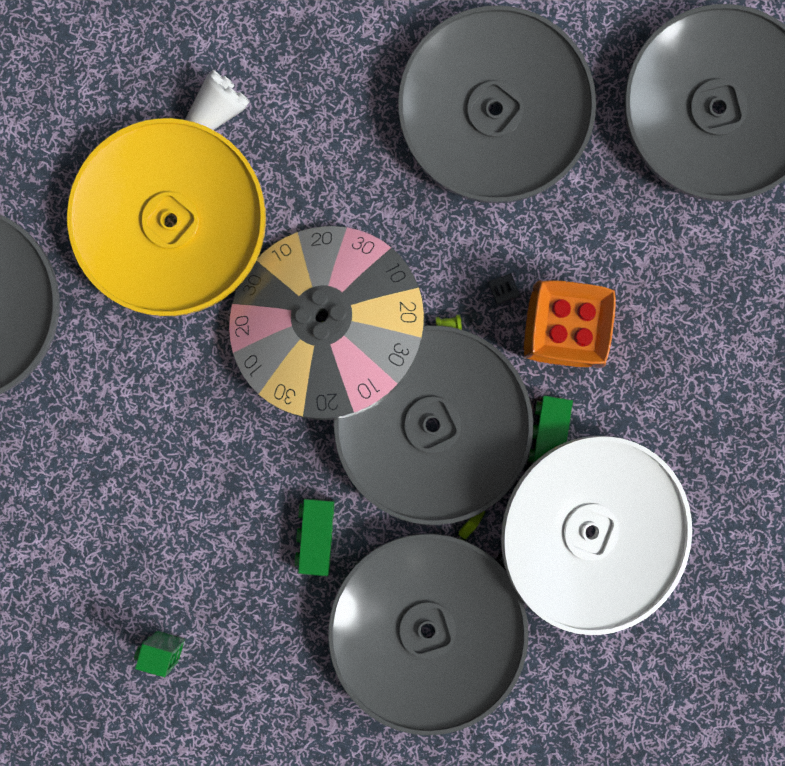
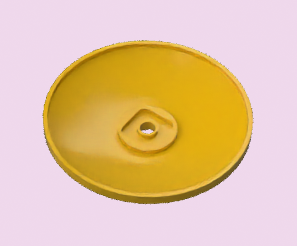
(121, 212)

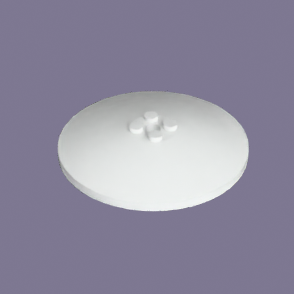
(637, 542)

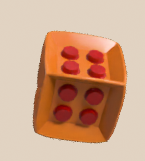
(569, 324)

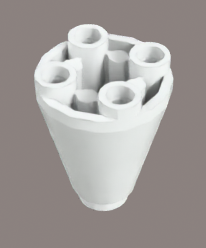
(216, 102)

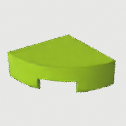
(469, 527)

